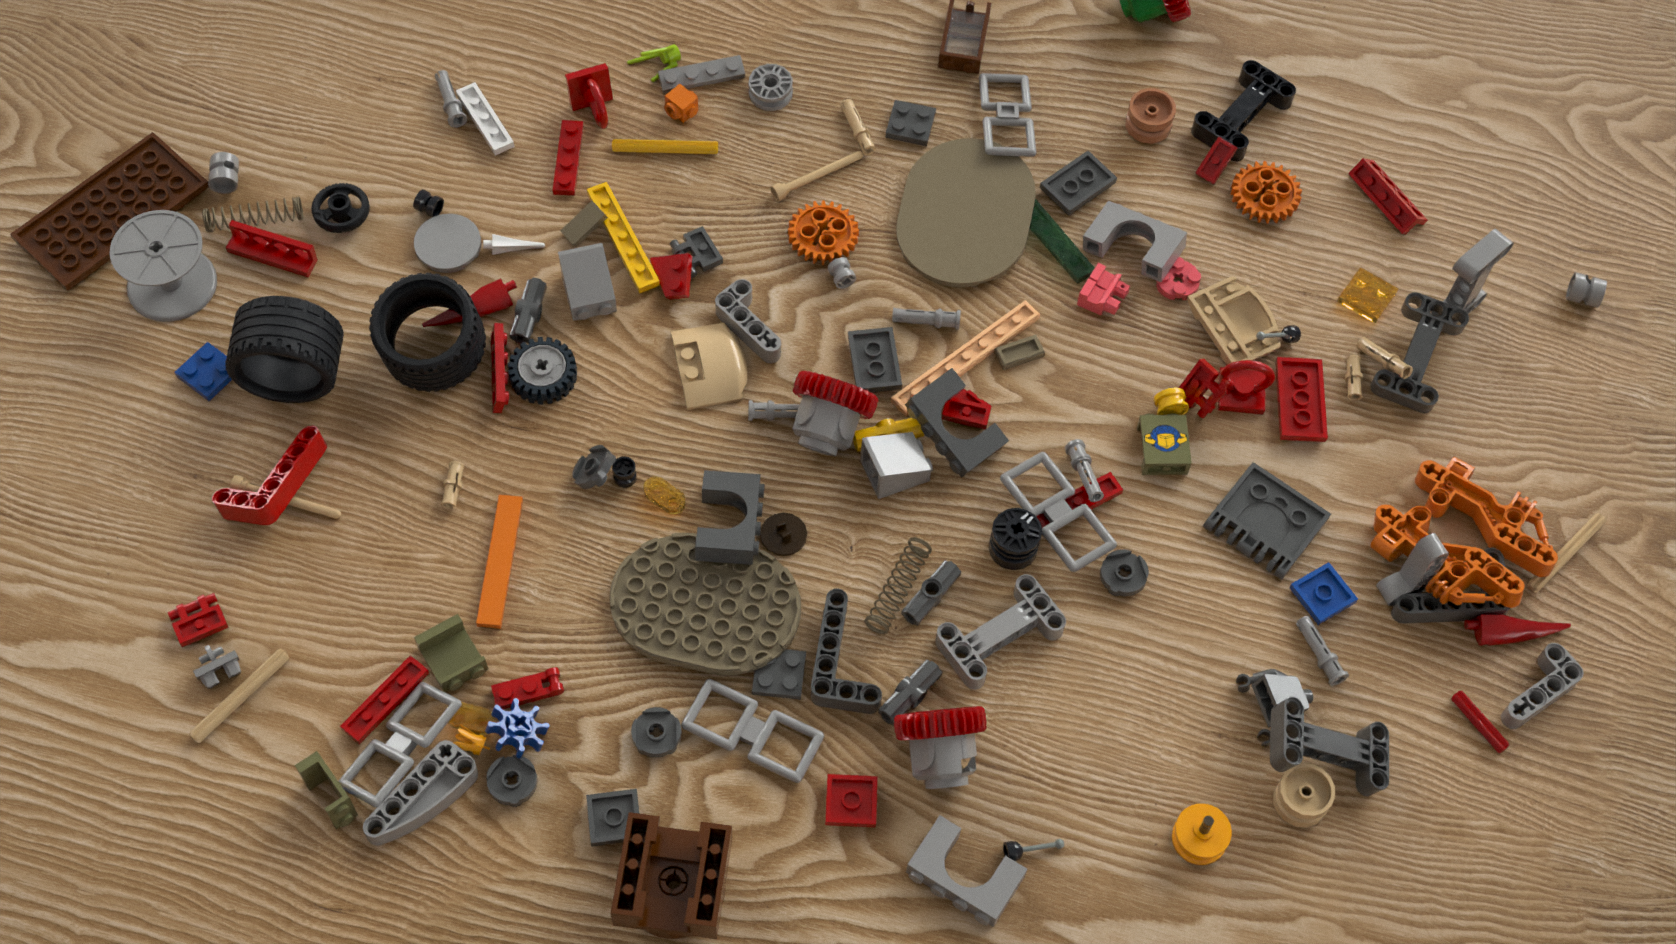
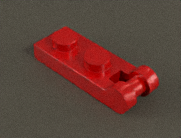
(528, 688)

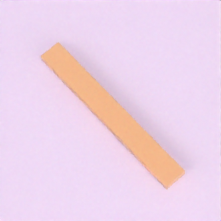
(973, 351)

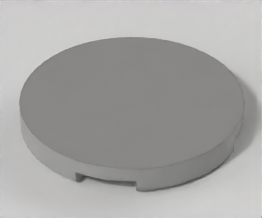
(447, 243)

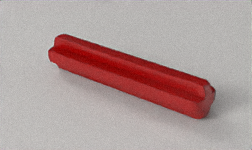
(1480, 721)

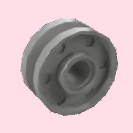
(770, 87)

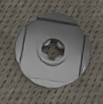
(593, 468)
(1120, 585)
(656, 746)
(512, 794)

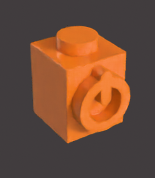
(681, 103)

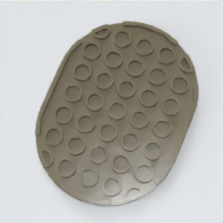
(965, 213)
(703, 611)

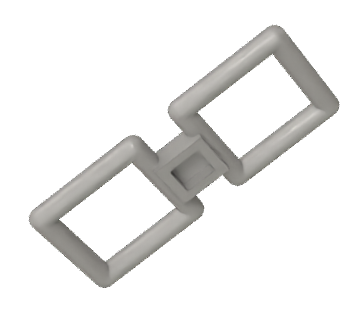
(1007, 115)
(1058, 511)
(753, 730)
(400, 744)

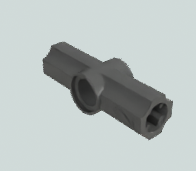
(528, 310)
(922, 602)
(910, 691)

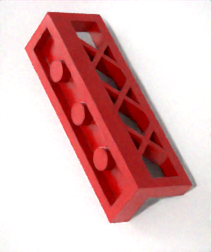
(1387, 195)
(271, 249)

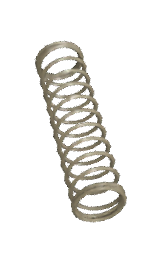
(297, 206)
(918, 551)

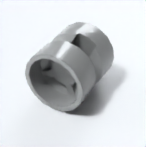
(223, 172)
(1588, 290)

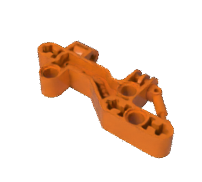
(1453, 488)
(1463, 566)

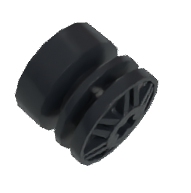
(1014, 550)

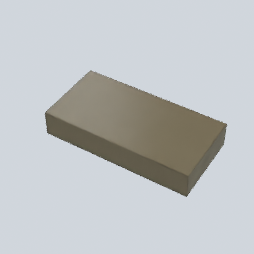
(583, 224)
(1019, 352)

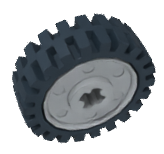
(557, 375)

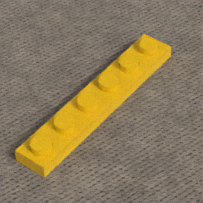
(624, 238)

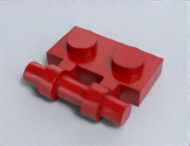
(1198, 382)
(200, 624)

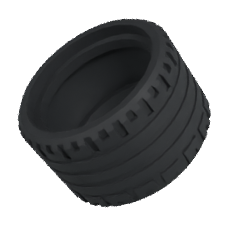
(414, 294)
(284, 349)

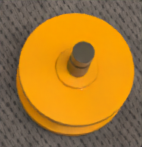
(1201, 834)

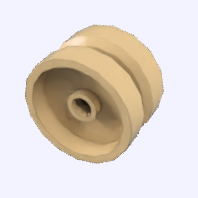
(1304, 795)

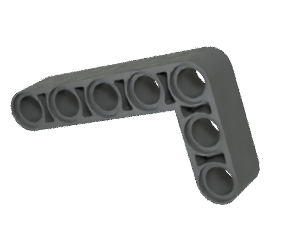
(1442, 612)
(830, 658)

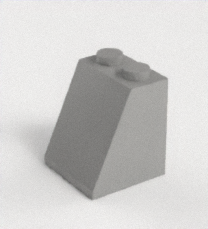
(587, 281)
(894, 463)

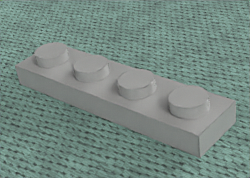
(702, 73)

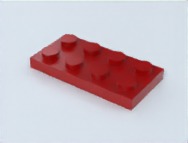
(1301, 399)

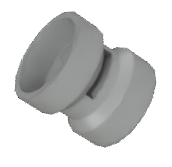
(841, 271)

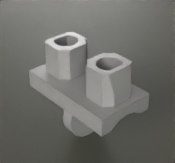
(207, 672)

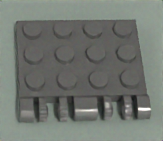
(1268, 516)

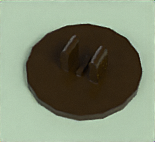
(783, 534)

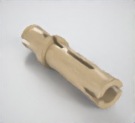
(861, 133)
(1400, 368)

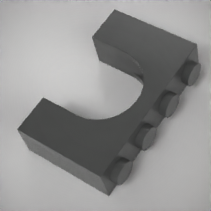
(961, 453)
(736, 543)

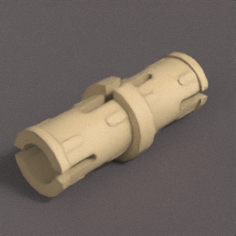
(1354, 377)
(452, 485)

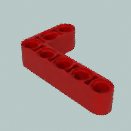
(279, 487)

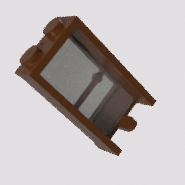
(964, 38)

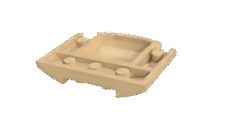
(1233, 318)
(710, 365)

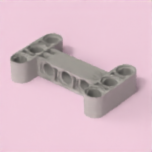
(1474, 269)
(1000, 631)

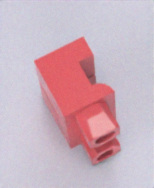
(1099, 290)

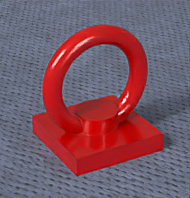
(591, 89)
(1246, 387)

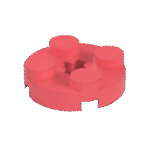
(1190, 281)

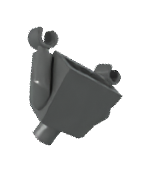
(1270, 689)

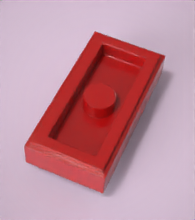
(1216, 160)

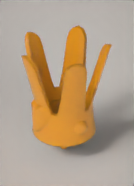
(471, 741)

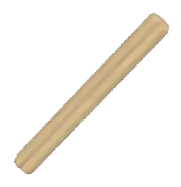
(1569, 550)
(239, 695)

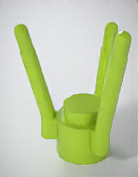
(667, 55)

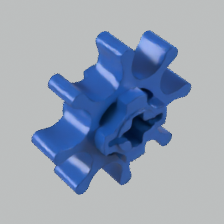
(517, 728)

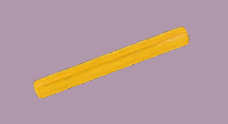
(665, 146)

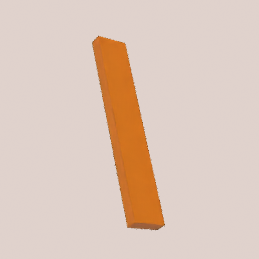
(499, 562)

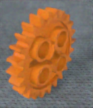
(1257, 181)
(814, 222)

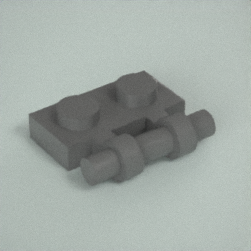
(701, 247)

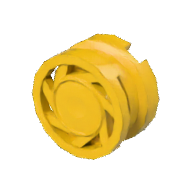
(1171, 401)

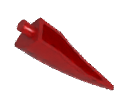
(486, 299)
(1506, 630)

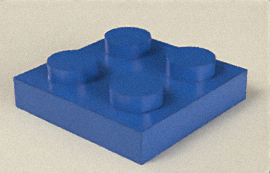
(205, 371)
(1323, 593)

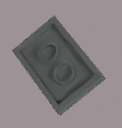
(1078, 182)
(875, 359)

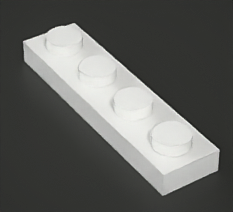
(485, 118)

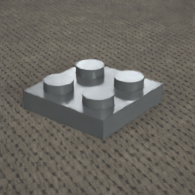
(910, 123)
(781, 676)
(609, 815)

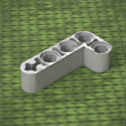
(767, 343)
(1417, 570)
(1540, 692)

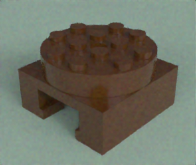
(659, 855)

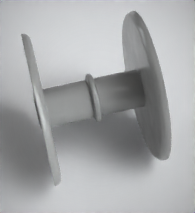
(163, 265)

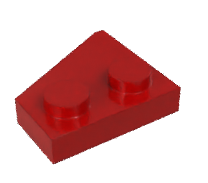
(673, 274)
(967, 410)

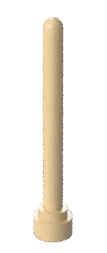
(780, 191)
(241, 483)

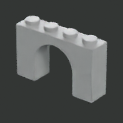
(1119, 221)
(984, 901)

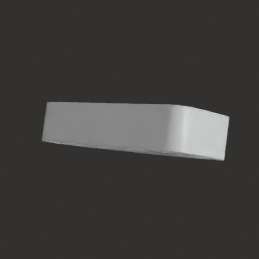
(433, 793)

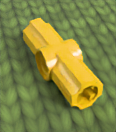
(888, 427)

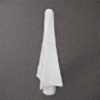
(504, 244)

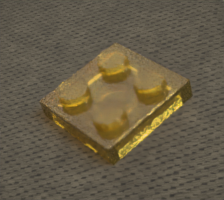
(1368, 295)

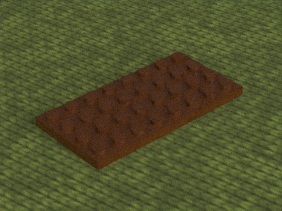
(77, 230)

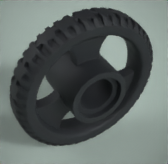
(340, 208)

